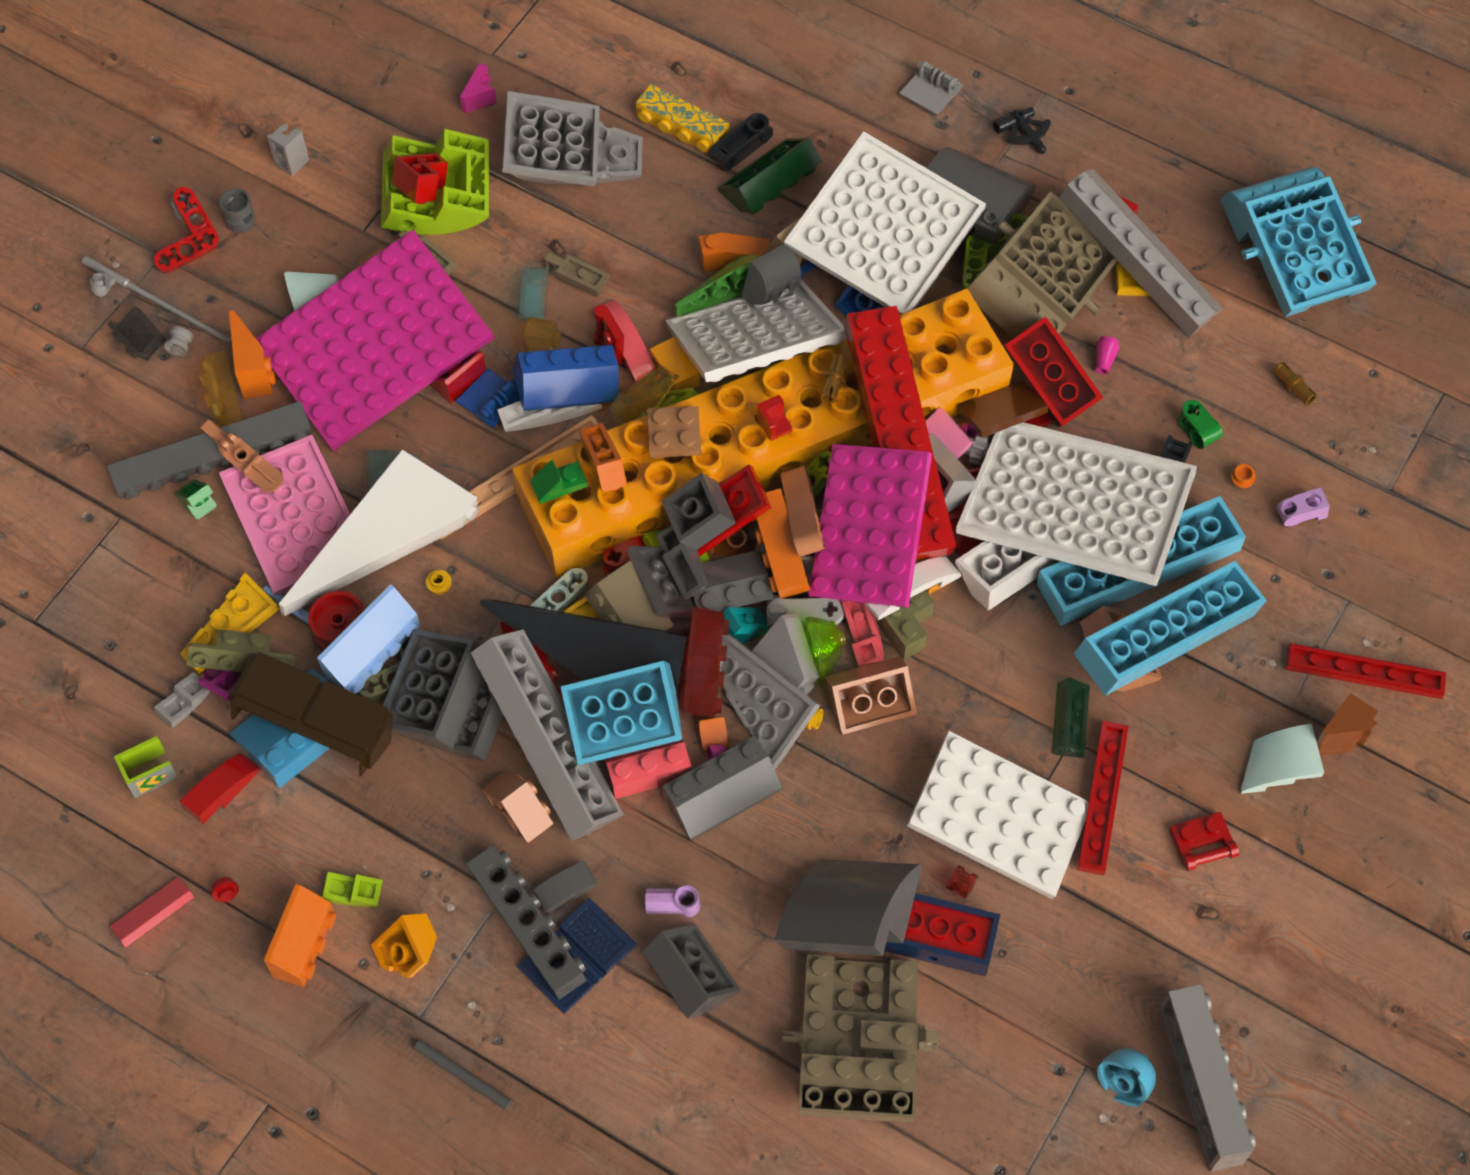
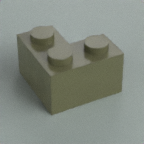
(903, 625)

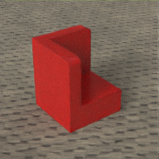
(772, 418)

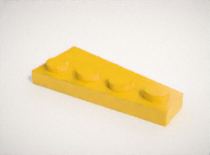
(242, 612)

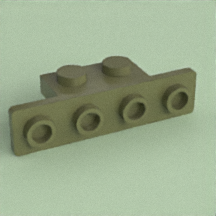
(232, 651)

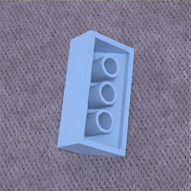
(369, 641)

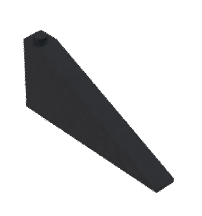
(594, 645)

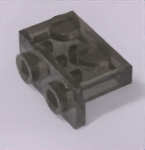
(137, 334)

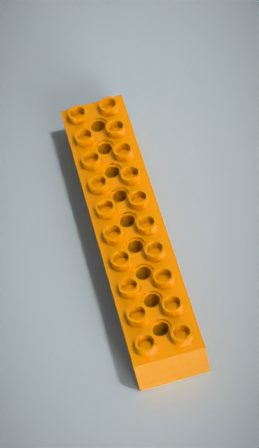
(952, 362)

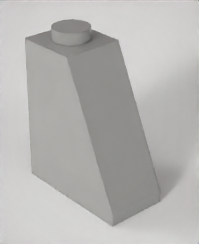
(788, 652)

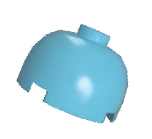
(1128, 1075)

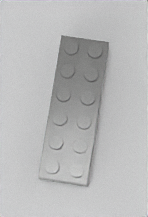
(1207, 1078)

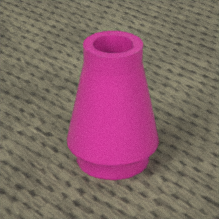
(1106, 351)

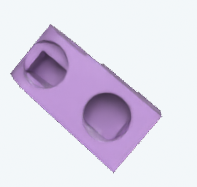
(1304, 507)

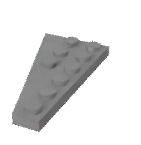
(765, 700)

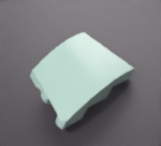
(306, 286)
(1282, 759)

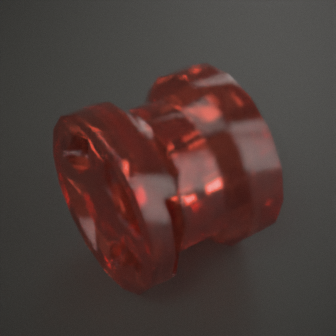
(962, 882)

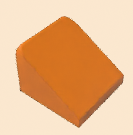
(713, 732)

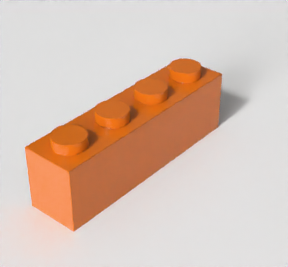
(781, 554)

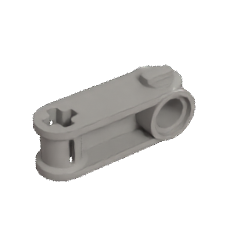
(804, 608)

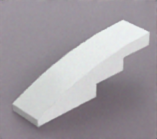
(516, 419)

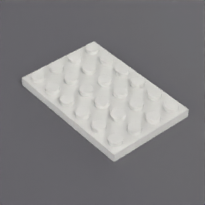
(999, 815)

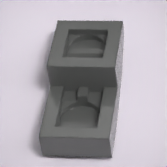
(565, 885)

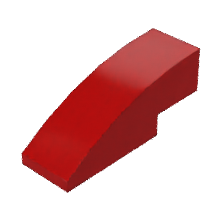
(219, 787)

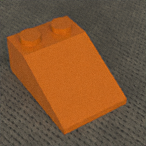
(250, 364)

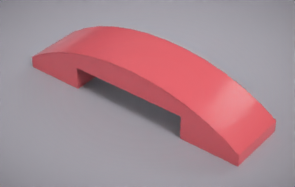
(635, 352)
(865, 633)

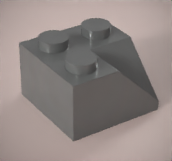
(698, 511)

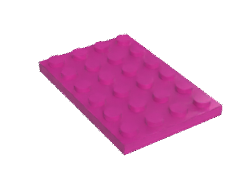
(871, 525)

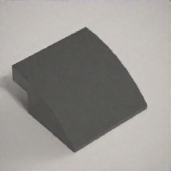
(443, 696)
(849, 907)

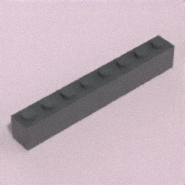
(201, 453)

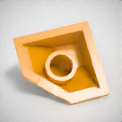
(406, 945)

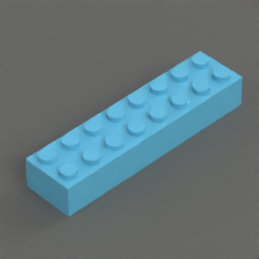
(1201, 538)
(1169, 627)

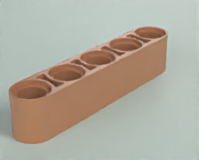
(802, 511)

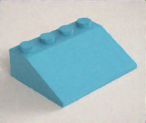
(622, 712)

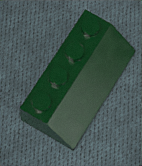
(771, 174)

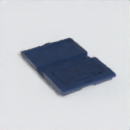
(594, 942)

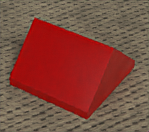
(460, 378)

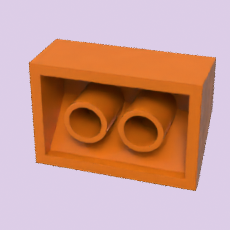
(299, 937)

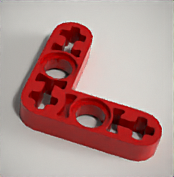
(197, 232)

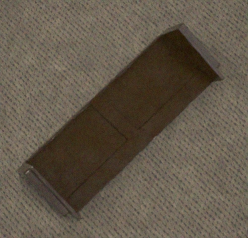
(313, 709)

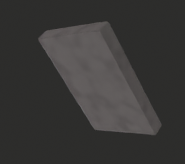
(659, 582)

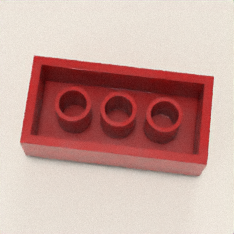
(1053, 371)

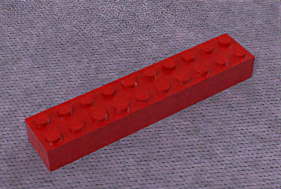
(896, 411)

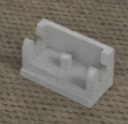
(288, 150)

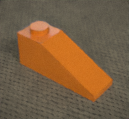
(722, 248)
(603, 457)

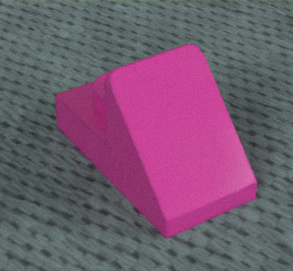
(477, 91)

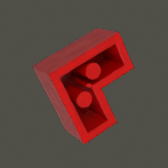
(420, 176)

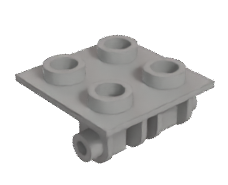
(931, 88)

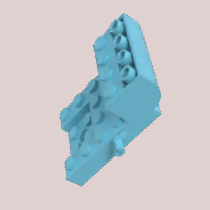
(1296, 233)

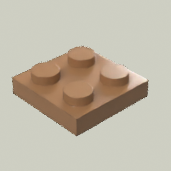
(674, 431)

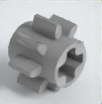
(978, 450)

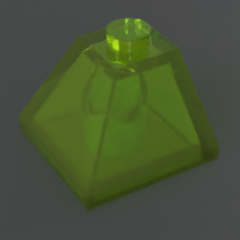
(824, 644)

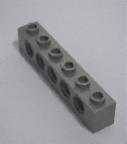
(560, 979)

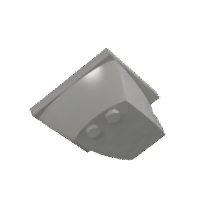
(565, 143)

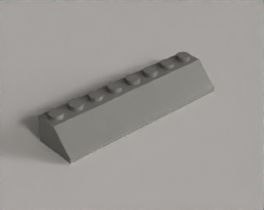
(1140, 252)
(543, 731)

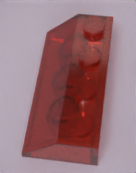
(704, 663)

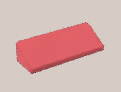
(151, 911)

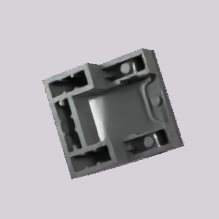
(998, 189)

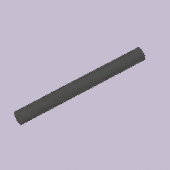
(462, 1074)

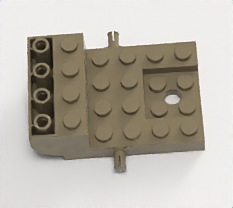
(1042, 270)
(834, 1073)

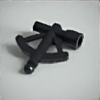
(1021, 120)

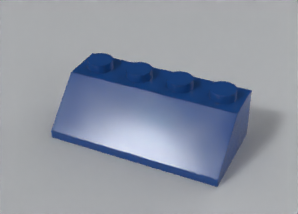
(566, 377)

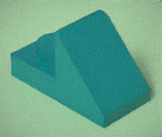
(746, 623)

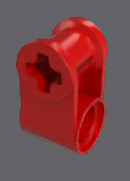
(619, 554)

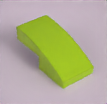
(352, 891)

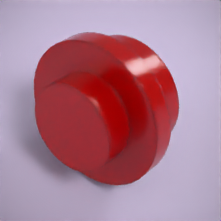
(224, 889)

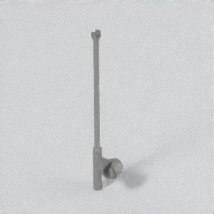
(106, 277)

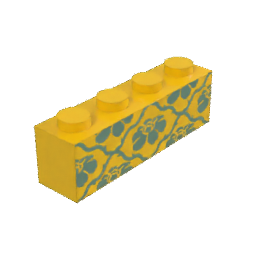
(680, 118)

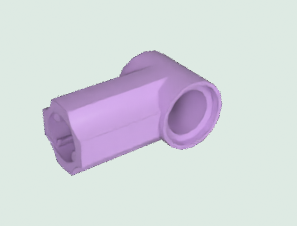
(669, 901)

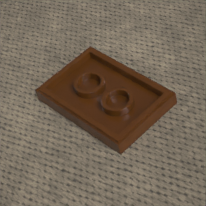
(1002, 409)

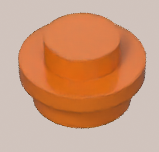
(1243, 476)

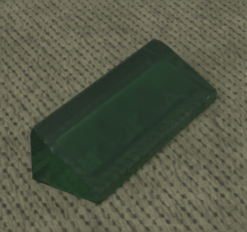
(1070, 718)

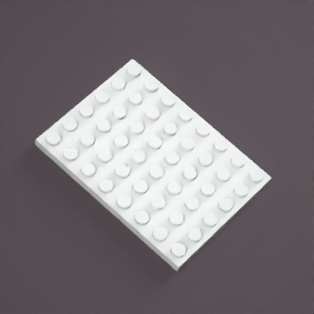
(1078, 501)

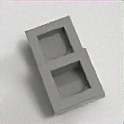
(182, 702)

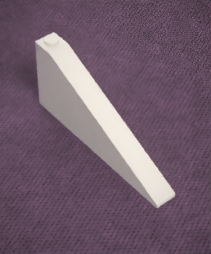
(396, 517)

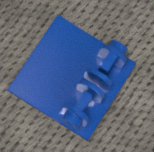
(488, 395)

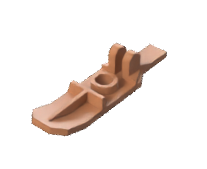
(252, 466)

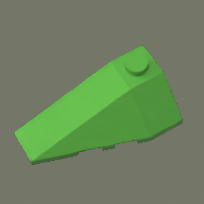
(719, 288)

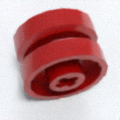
(332, 615)

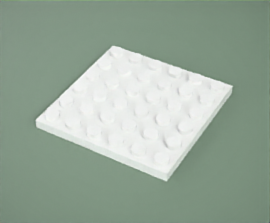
(884, 224)
(750, 335)

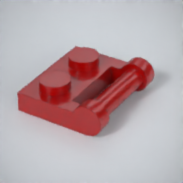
(608, 332)
(1202, 833)

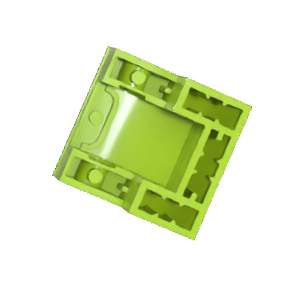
(458, 204)

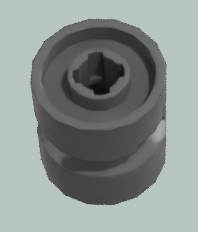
(237, 210)

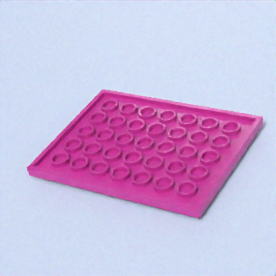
(374, 339)

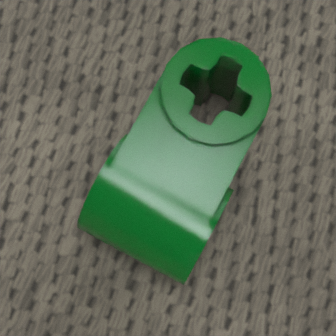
(1199, 426)

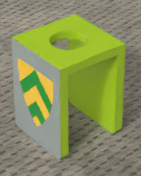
(139, 755)

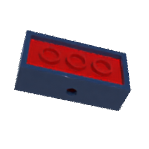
(948, 935)

